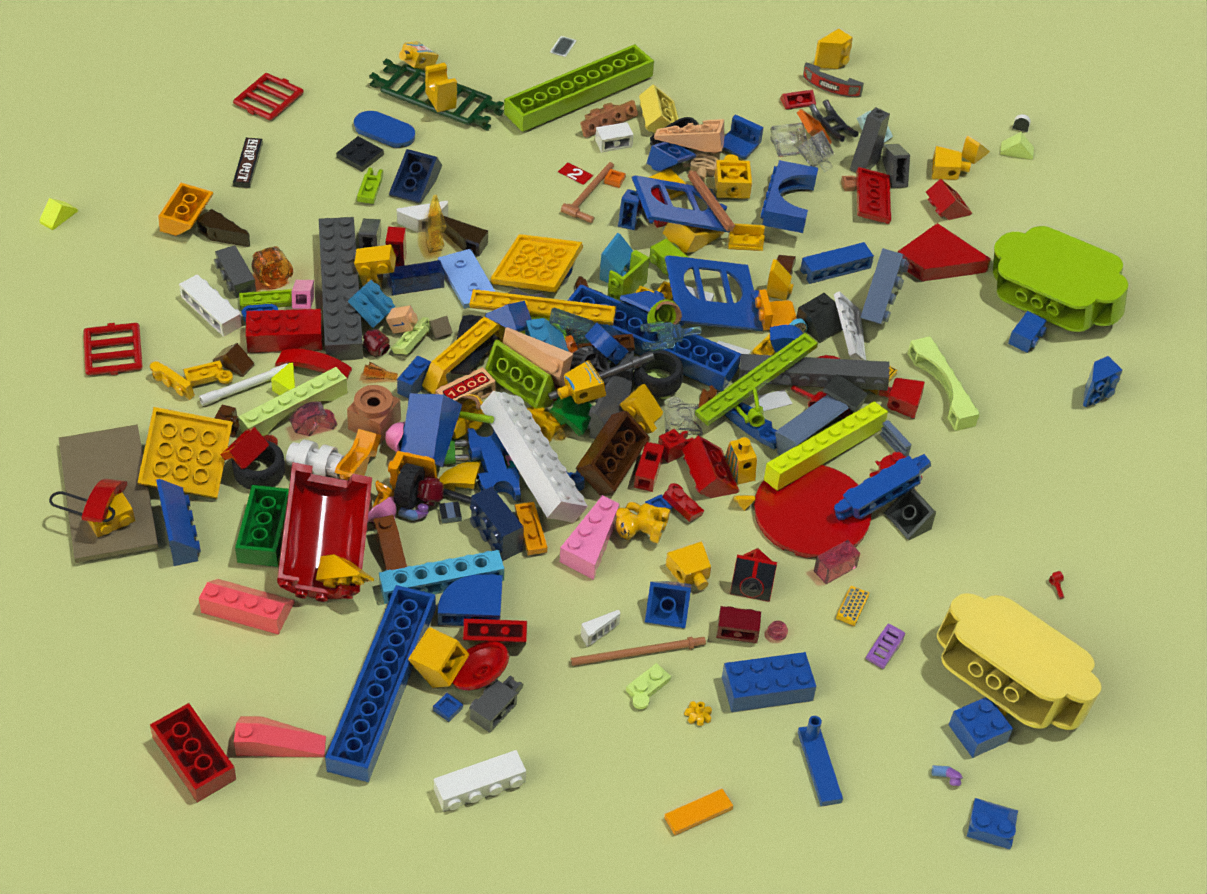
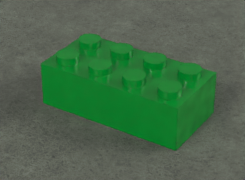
(262, 526)

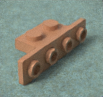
(608, 115)

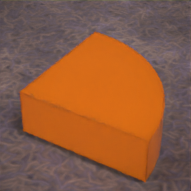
(571, 344)

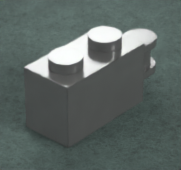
(495, 703)

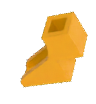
(357, 458)

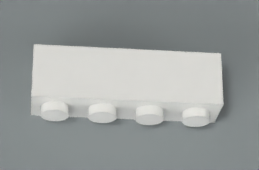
(210, 305)
(480, 781)

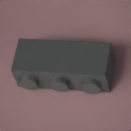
(234, 271)

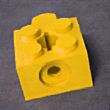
(730, 174)

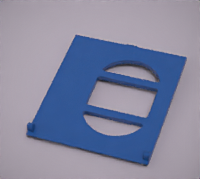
(667, 212)
(703, 312)

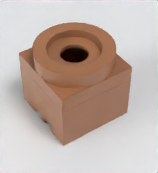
(374, 410)

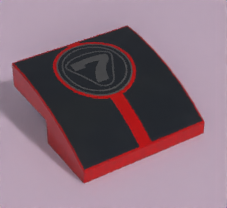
(753, 578)

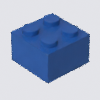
(980, 727)

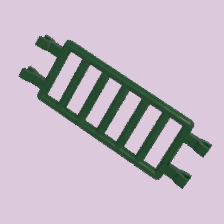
(399, 71)

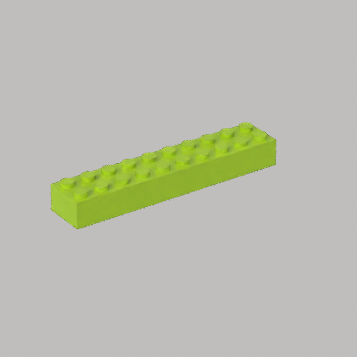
(578, 87)

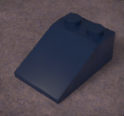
(415, 176)

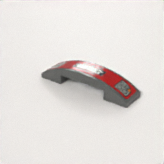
(832, 84)

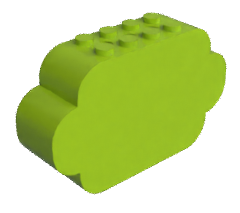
(1060, 278)

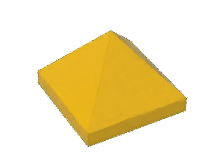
(743, 500)

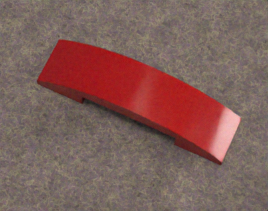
(312, 360)
(100, 498)

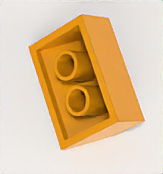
(183, 209)

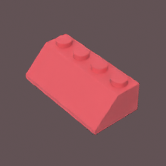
(245, 605)

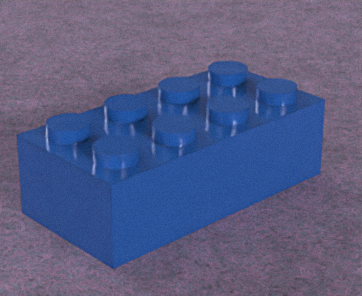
(768, 682)

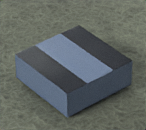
(450, 512)

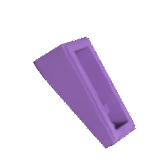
(892, 635)

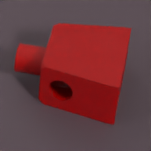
(904, 396)

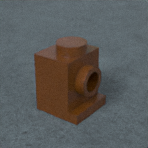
(229, 414)

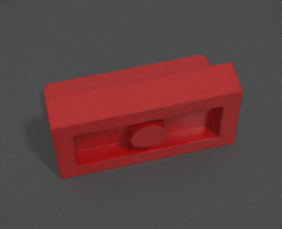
(246, 448)

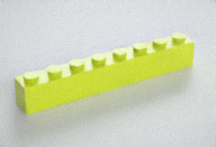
(825, 446)

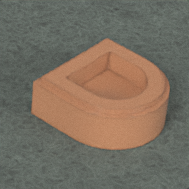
(849, 183)

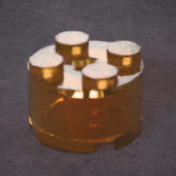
(271, 267)

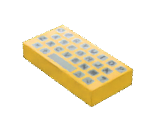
(852, 605)

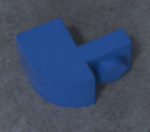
(783, 335)
(606, 343)

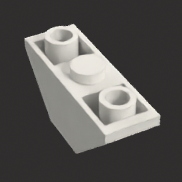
(415, 216)

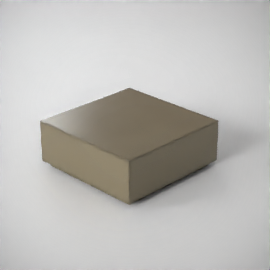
(440, 327)

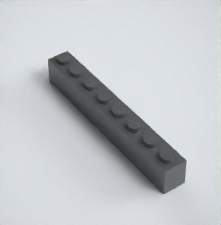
(820, 371)

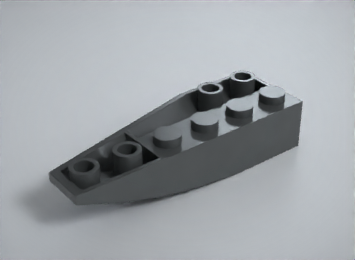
(617, 390)

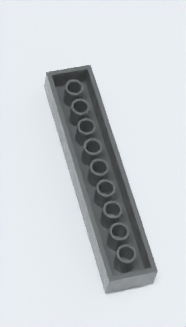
(339, 284)

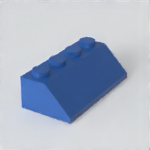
(177, 523)

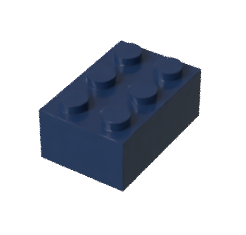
(496, 523)

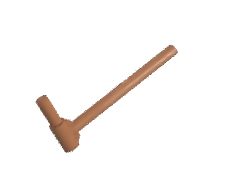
(573, 209)

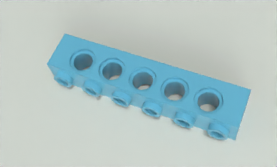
(437, 576)

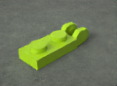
(370, 186)

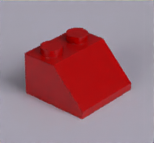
(947, 201)

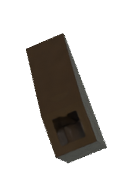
(220, 229)
(466, 235)

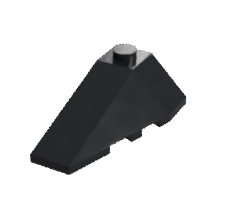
(473, 360)

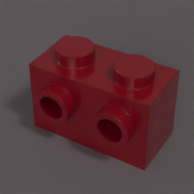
(738, 624)

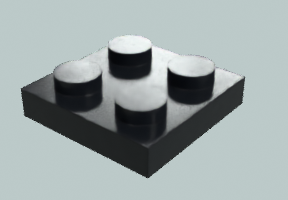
(360, 153)

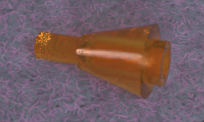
(374, 371)

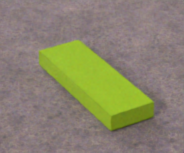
(280, 298)

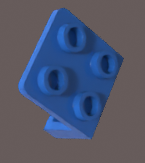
(742, 137)

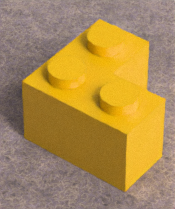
(374, 262)

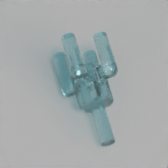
(667, 334)

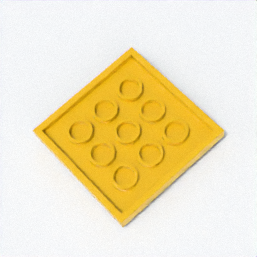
(537, 263)
(185, 451)

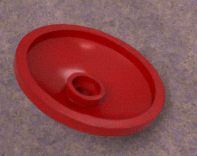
(483, 666)

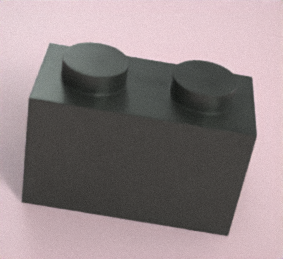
(821, 317)

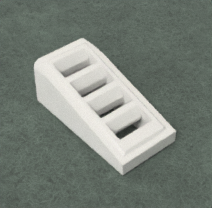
(598, 627)

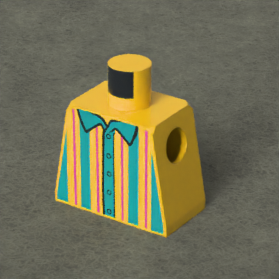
(742, 454)

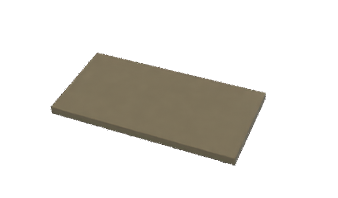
(100, 456)

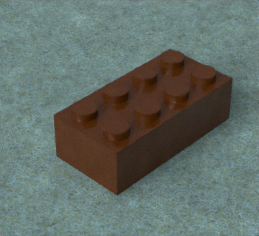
(612, 452)

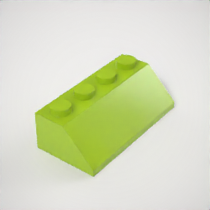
(520, 376)

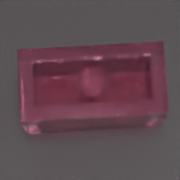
(836, 562)

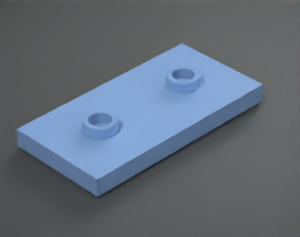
(464, 275)

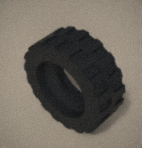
(407, 485)

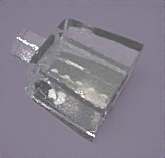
(817, 151)

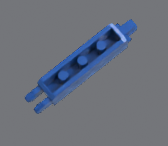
(882, 488)

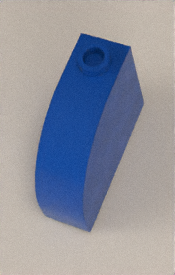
(471, 599)

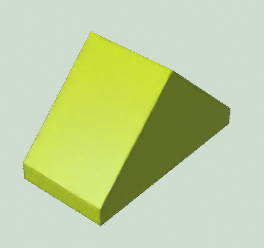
(56, 213)
(283, 380)

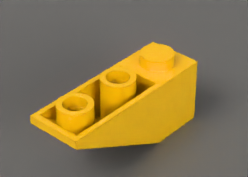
(337, 570)

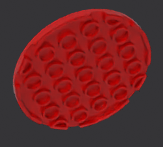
(804, 516)

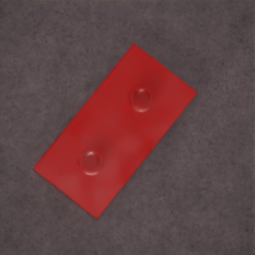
(873, 195)

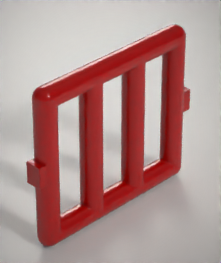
(278, 108)
(112, 369)

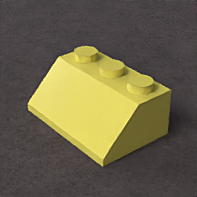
(657, 109)

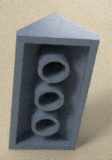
(808, 423)

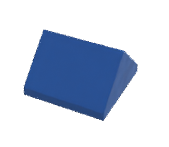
(511, 316)

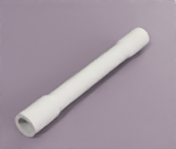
(216, 395)

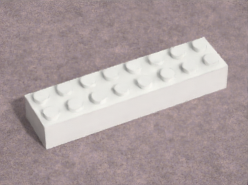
(534, 457)

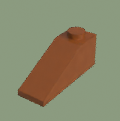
(389, 542)

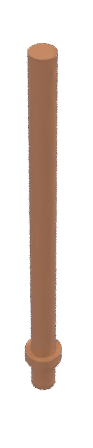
(689, 642)

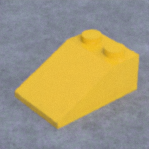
(689, 237)

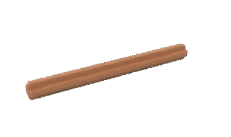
(711, 201)

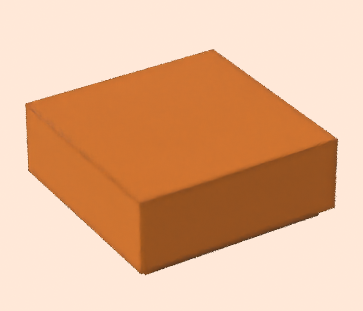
(614, 178)

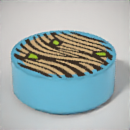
(799, 323)

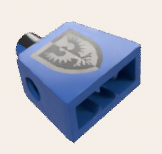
(629, 204)

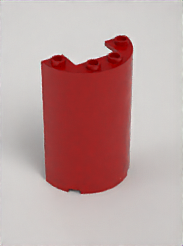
(322, 520)

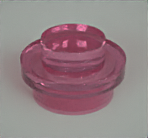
(777, 630)

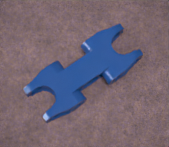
(496, 474)

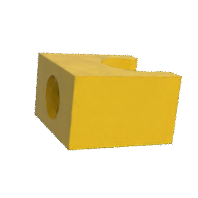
(440, 89)

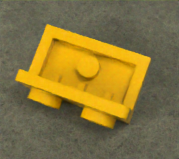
(546, 421)

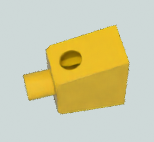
(948, 164)
(690, 565)

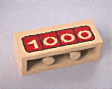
(477, 383)

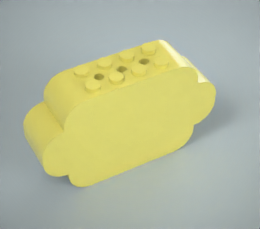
(1018, 661)

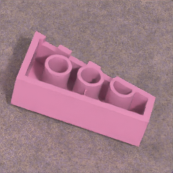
(590, 538)

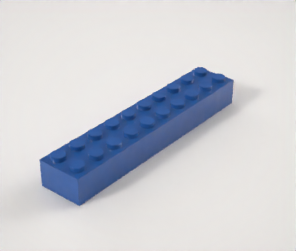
(700, 357)
(380, 685)

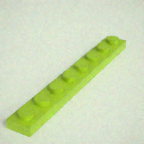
(756, 379)

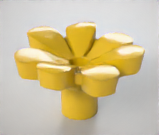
(698, 713)

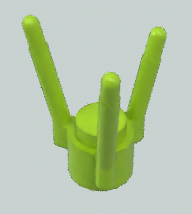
(755, 415)

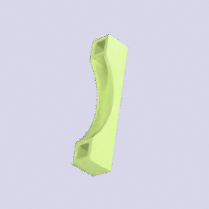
(928, 357)
(324, 387)

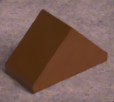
(235, 359)

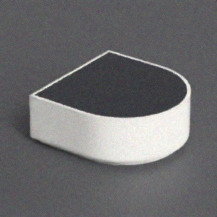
(1021, 123)

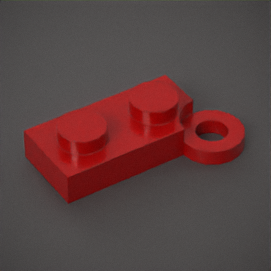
(682, 502)

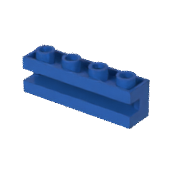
(837, 262)

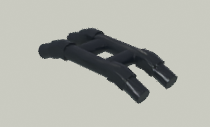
(833, 116)

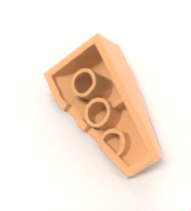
(702, 137)
(545, 356)

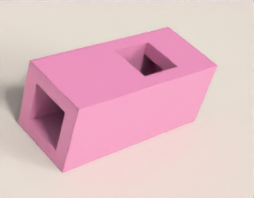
(303, 294)

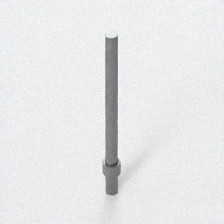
(634, 362)

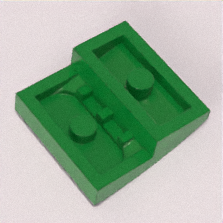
(573, 414)

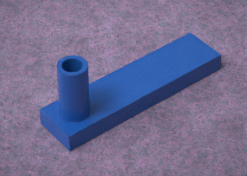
(819, 763)

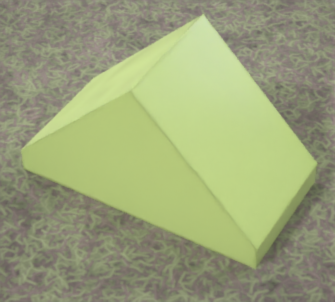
(1017, 146)

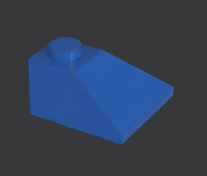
(667, 155)
(642, 300)
(668, 603)

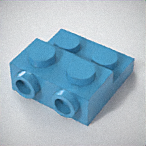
(371, 303)

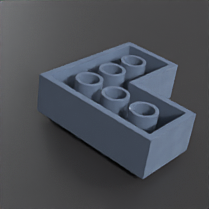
(885, 282)

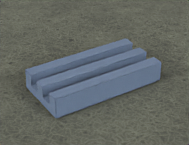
(895, 438)

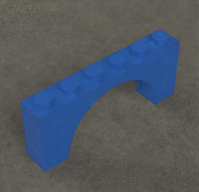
(776, 210)

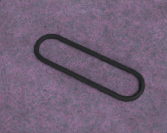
(73, 511)

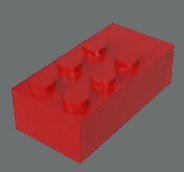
(283, 330)
(193, 752)

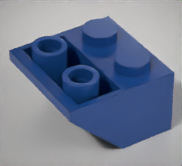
(1101, 381)

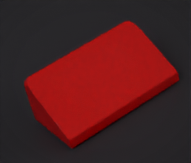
(798, 99)

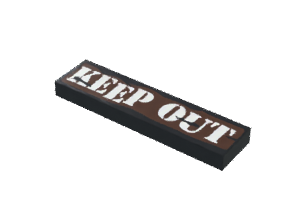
(248, 162)

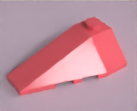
(275, 739)

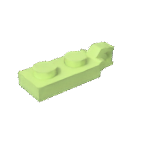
(410, 338)

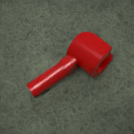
(1055, 580)

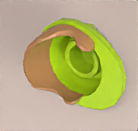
(665, 312)

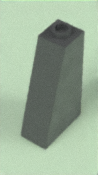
(871, 140)

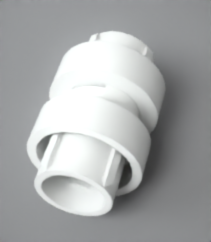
(323, 459)

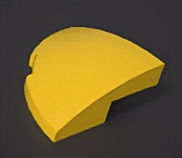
(462, 475)

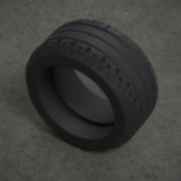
(660, 386)
(266, 477)

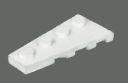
(851, 326)

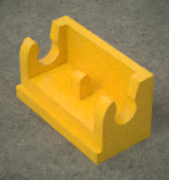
(746, 237)

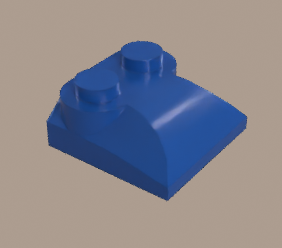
(992, 823)

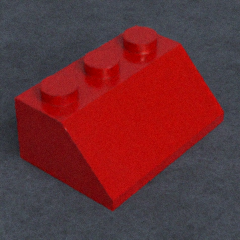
(709, 468)

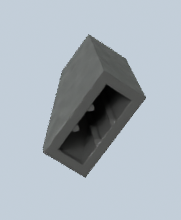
(897, 164)
(370, 233)

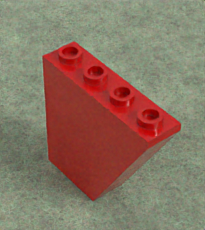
(943, 255)

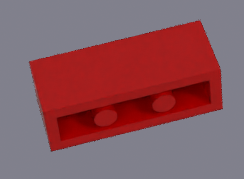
(495, 630)

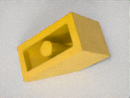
(779, 282)

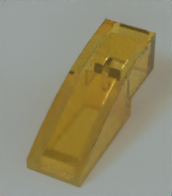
(434, 226)

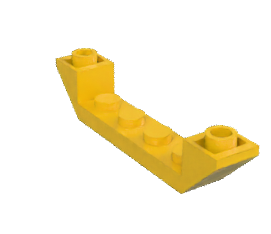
(459, 351)

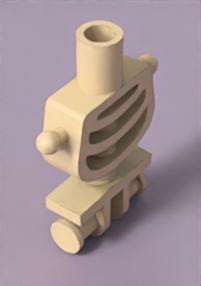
(703, 164)

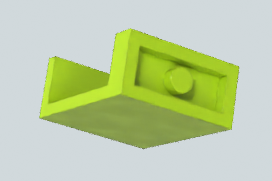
(630, 282)

